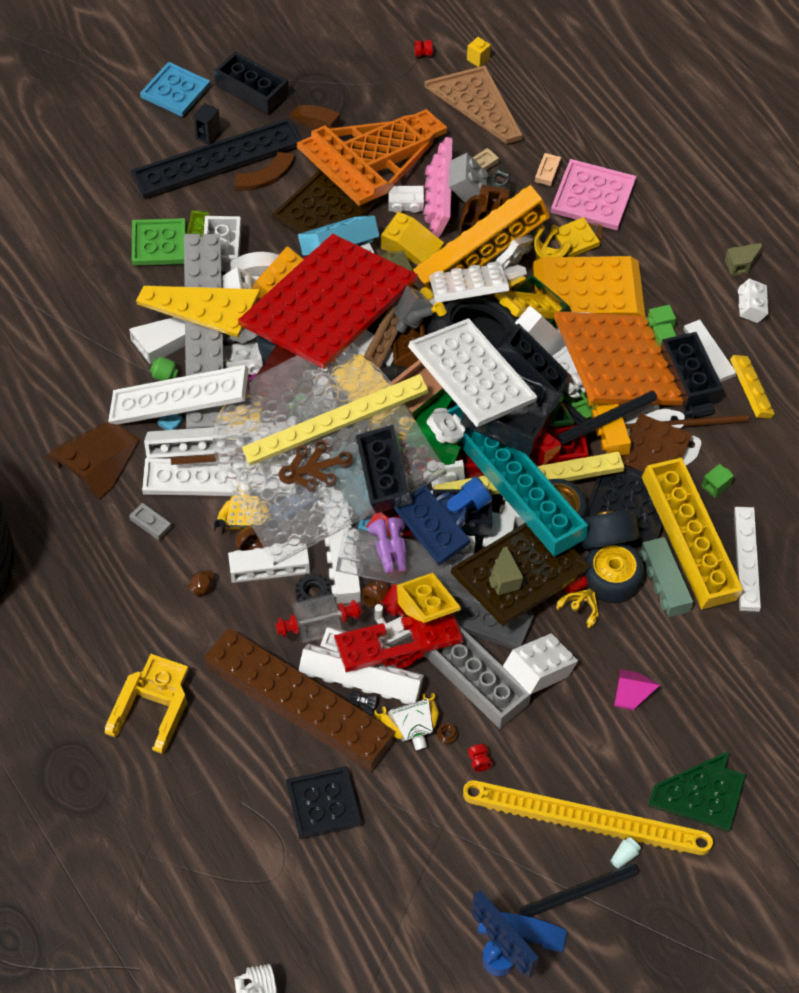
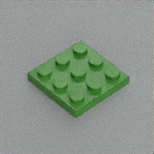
(158, 241)

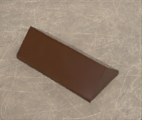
(401, 352)

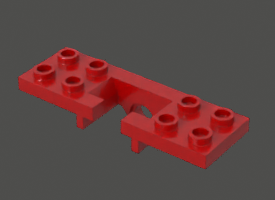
(365, 649)

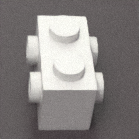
(753, 300)

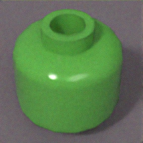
(163, 369)

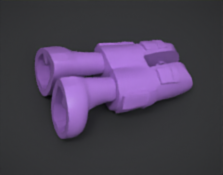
(390, 550)

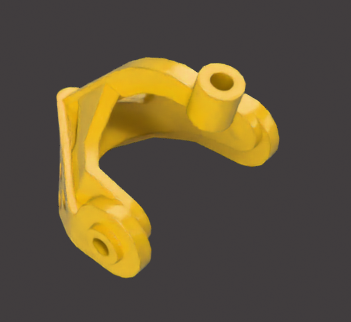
(542, 249)
(586, 595)

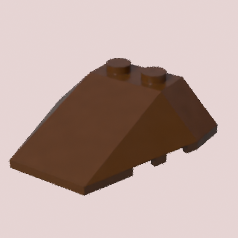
(96, 456)

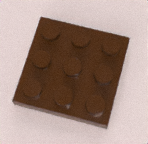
(654, 443)

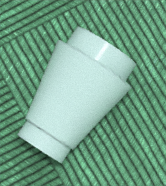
(626, 852)

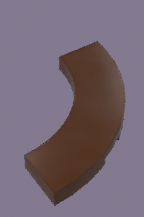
(267, 175)

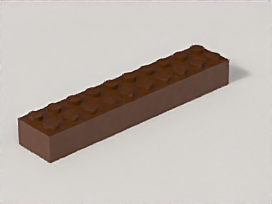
(300, 700)

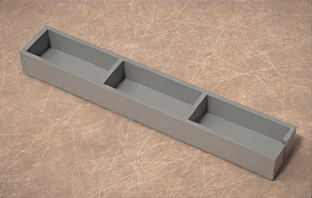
(202, 344)

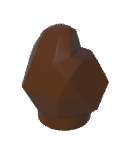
(201, 582)

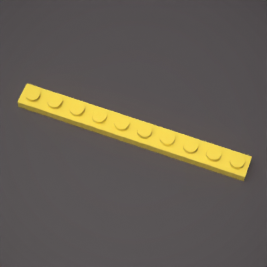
(335, 420)
(565, 470)

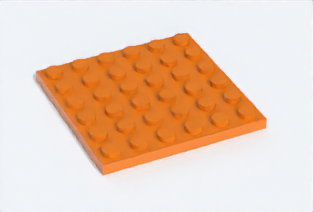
(617, 357)

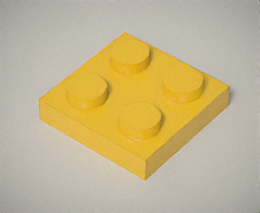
(580, 236)

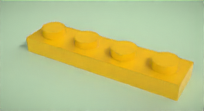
(752, 386)

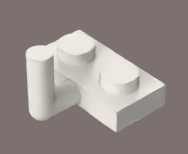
(394, 628)

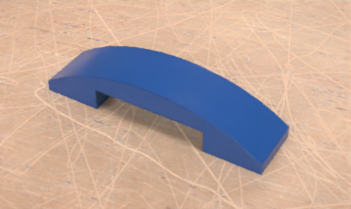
(535, 931)

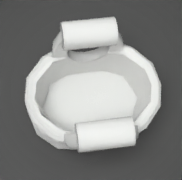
(262, 980)

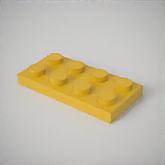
(520, 301)

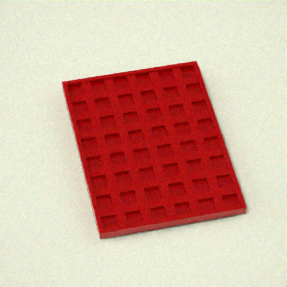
(328, 300)

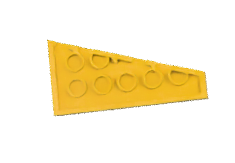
(207, 307)

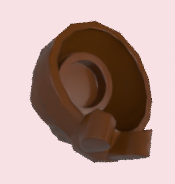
(247, 540)

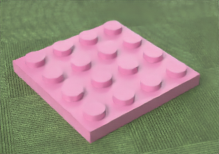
(593, 193)

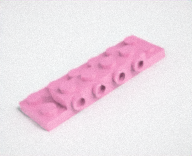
(437, 188)

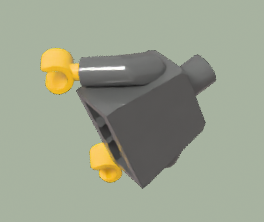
(414, 307)

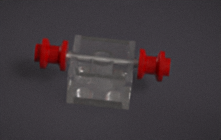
(315, 615)

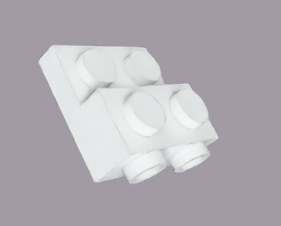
(243, 354)

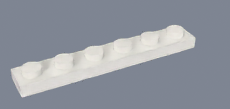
(747, 558)

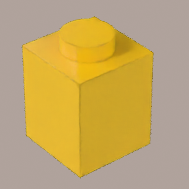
(478, 52)

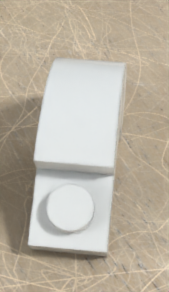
(253, 263)

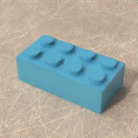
(354, 229)

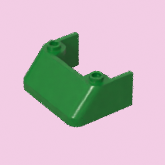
(446, 451)

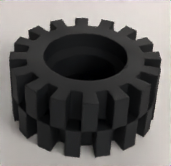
(312, 581)

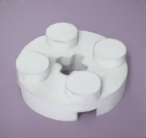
(445, 426)

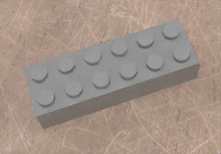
(481, 679)

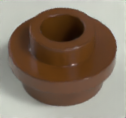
(449, 728)

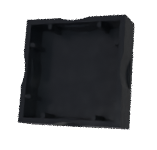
(525, 426)

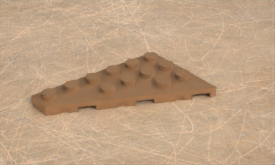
(478, 99)

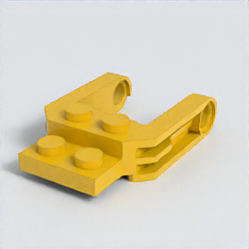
(157, 682)

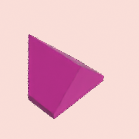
(633, 689)

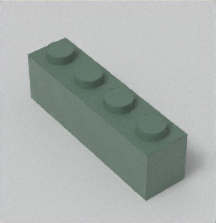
(666, 577)

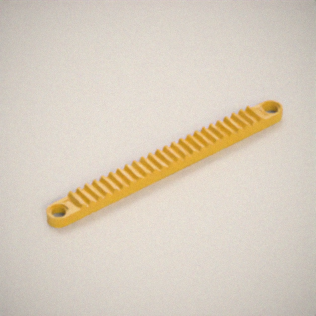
(587, 818)

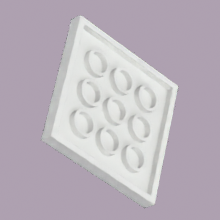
(468, 282)

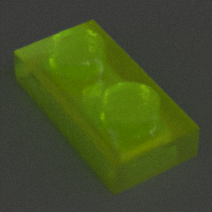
(197, 222)

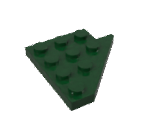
(701, 794)

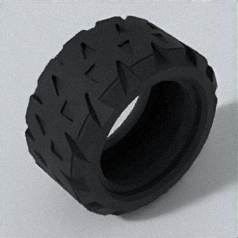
(484, 312)

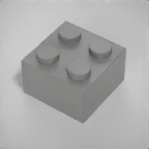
(466, 176)

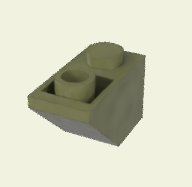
(741, 259)

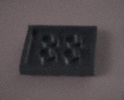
(323, 802)

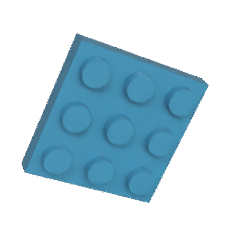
(175, 89)

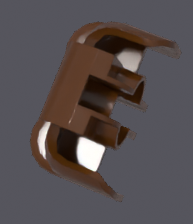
(482, 205)

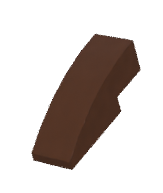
(315, 116)

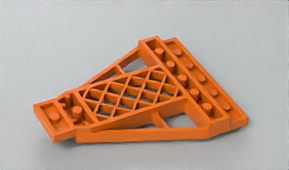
(359, 175)

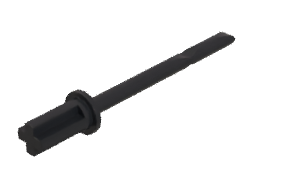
(697, 411)

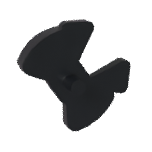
(368, 701)

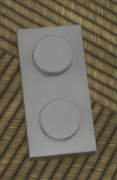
(150, 521)

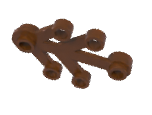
(312, 467)

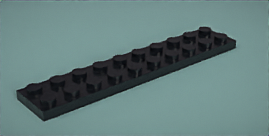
(215, 158)

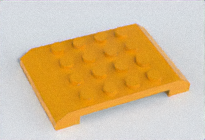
(593, 283)

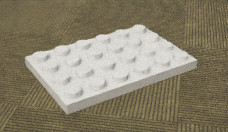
(472, 372)

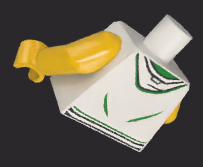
(412, 720)

